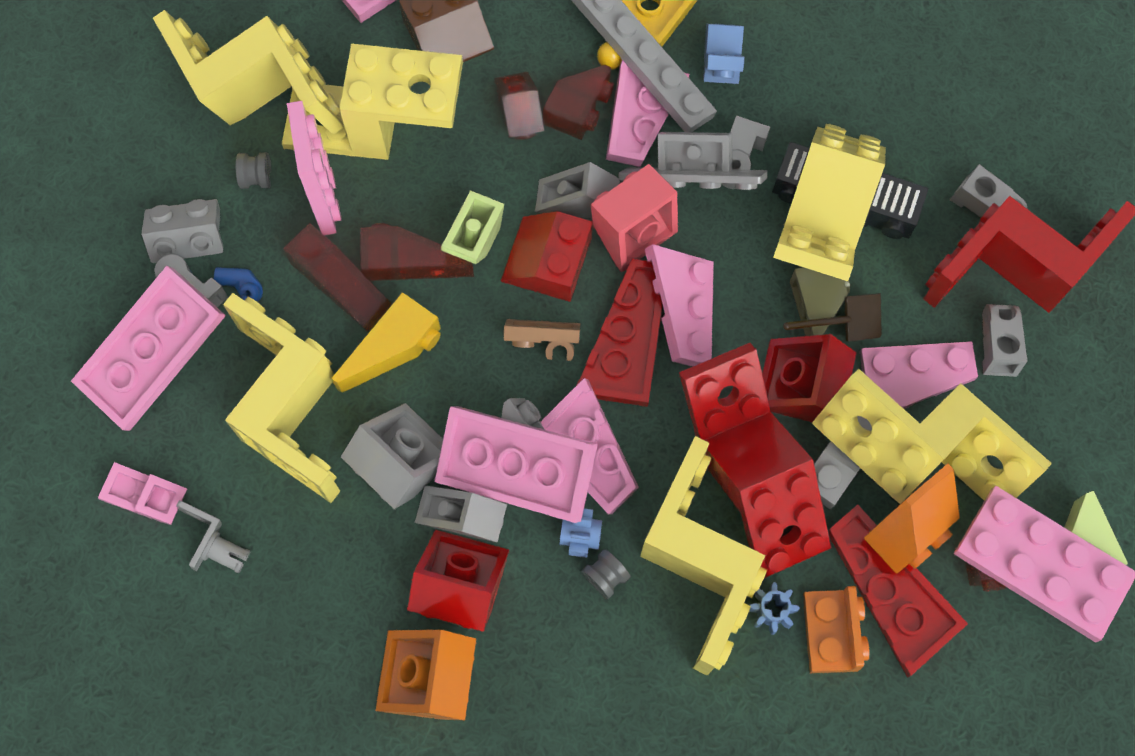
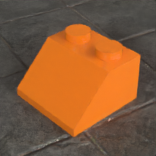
(918, 523)
(426, 674)

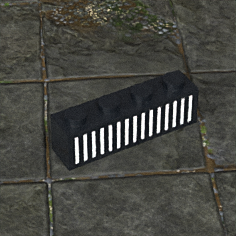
(892, 210)

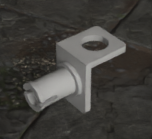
(212, 545)

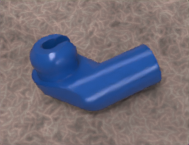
(243, 281)

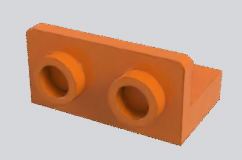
(835, 630)

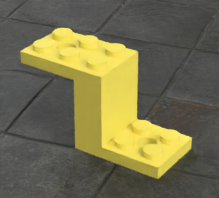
(249, 70)
(379, 95)
(832, 202)
(282, 395)
(904, 452)
(704, 558)

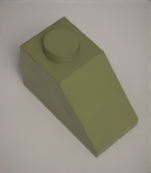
(817, 296)

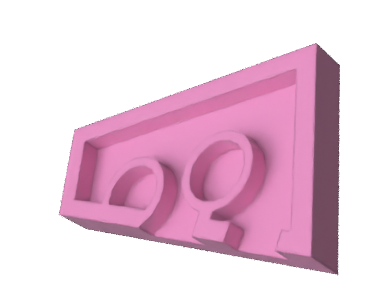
(634, 121)
(687, 300)
(919, 371)
(583, 418)

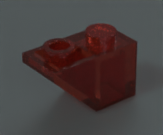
(574, 100)

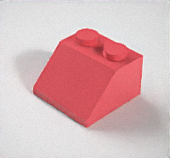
(635, 215)

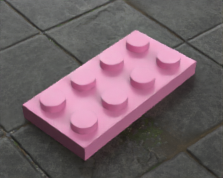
(314, 167)
(148, 348)
(516, 463)
(1046, 564)

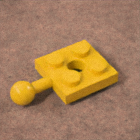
(658, 22)

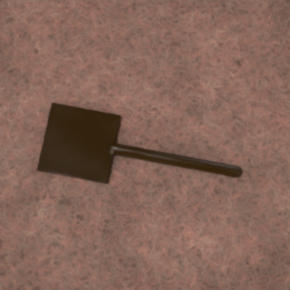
(861, 318)

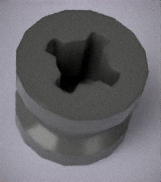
(253, 170)
(606, 574)

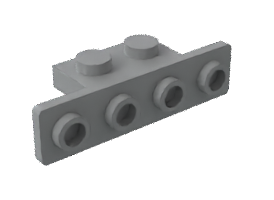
(700, 159)

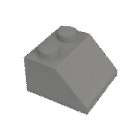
(395, 454)

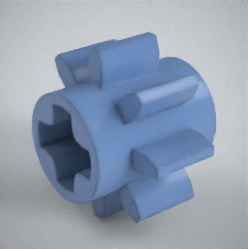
(581, 534)
(765, 615)

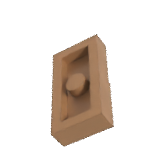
(526, 332)

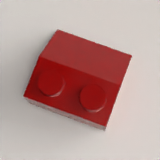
(549, 254)
(805, 374)
(457, 580)

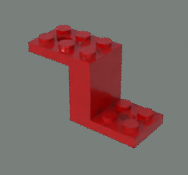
(1026, 253)
(756, 459)

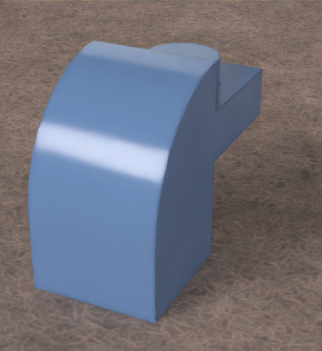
(723, 53)

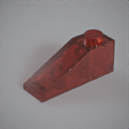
(402, 255)
(336, 277)

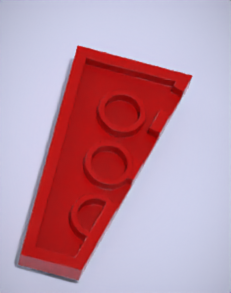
(626, 347)
(904, 604)

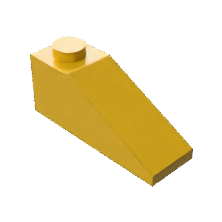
(393, 341)

